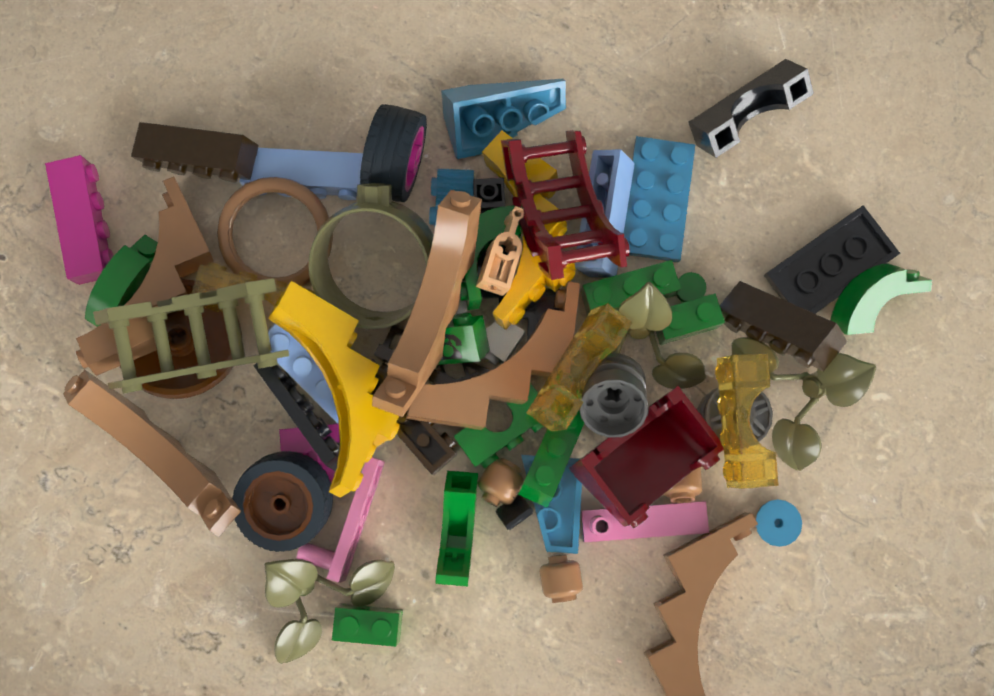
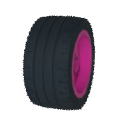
(394, 149)

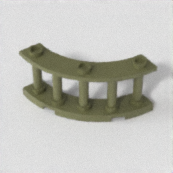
(193, 304)

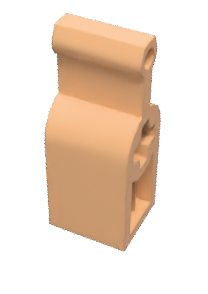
(497, 267)

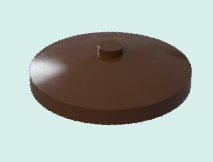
(184, 354)

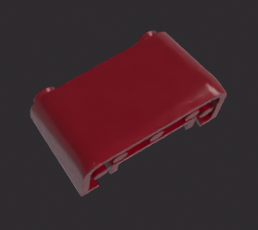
(642, 466)

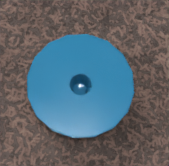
(778, 523)

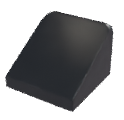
(514, 513)

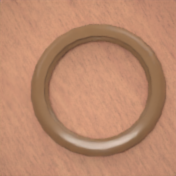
(246, 193)

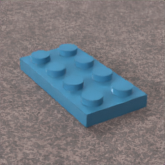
(659, 198)

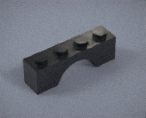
(777, 88)

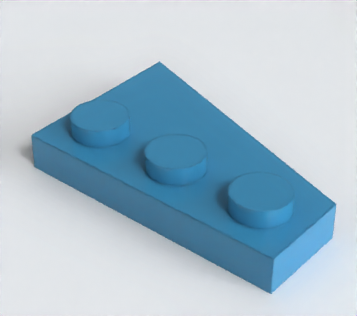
(561, 518)

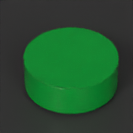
(692, 287)

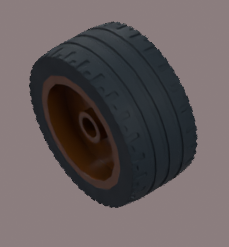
(264, 514)

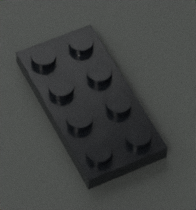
(831, 261)
(300, 411)

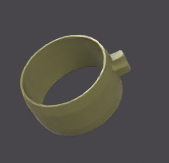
(372, 198)

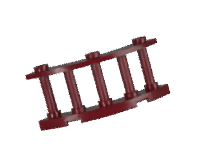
(541, 243)

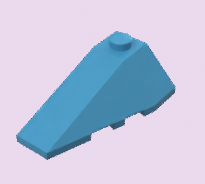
(481, 111)

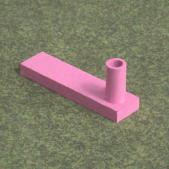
(662, 521)
(340, 561)

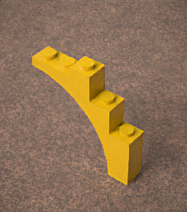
(529, 280)
(327, 337)

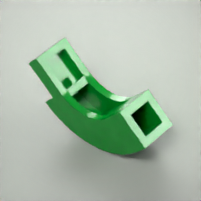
(490, 226)
(457, 528)

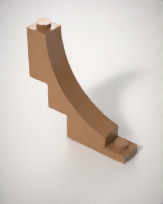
(177, 254)
(435, 305)
(467, 401)
(163, 454)
(696, 570)

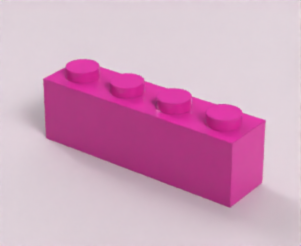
(79, 218)

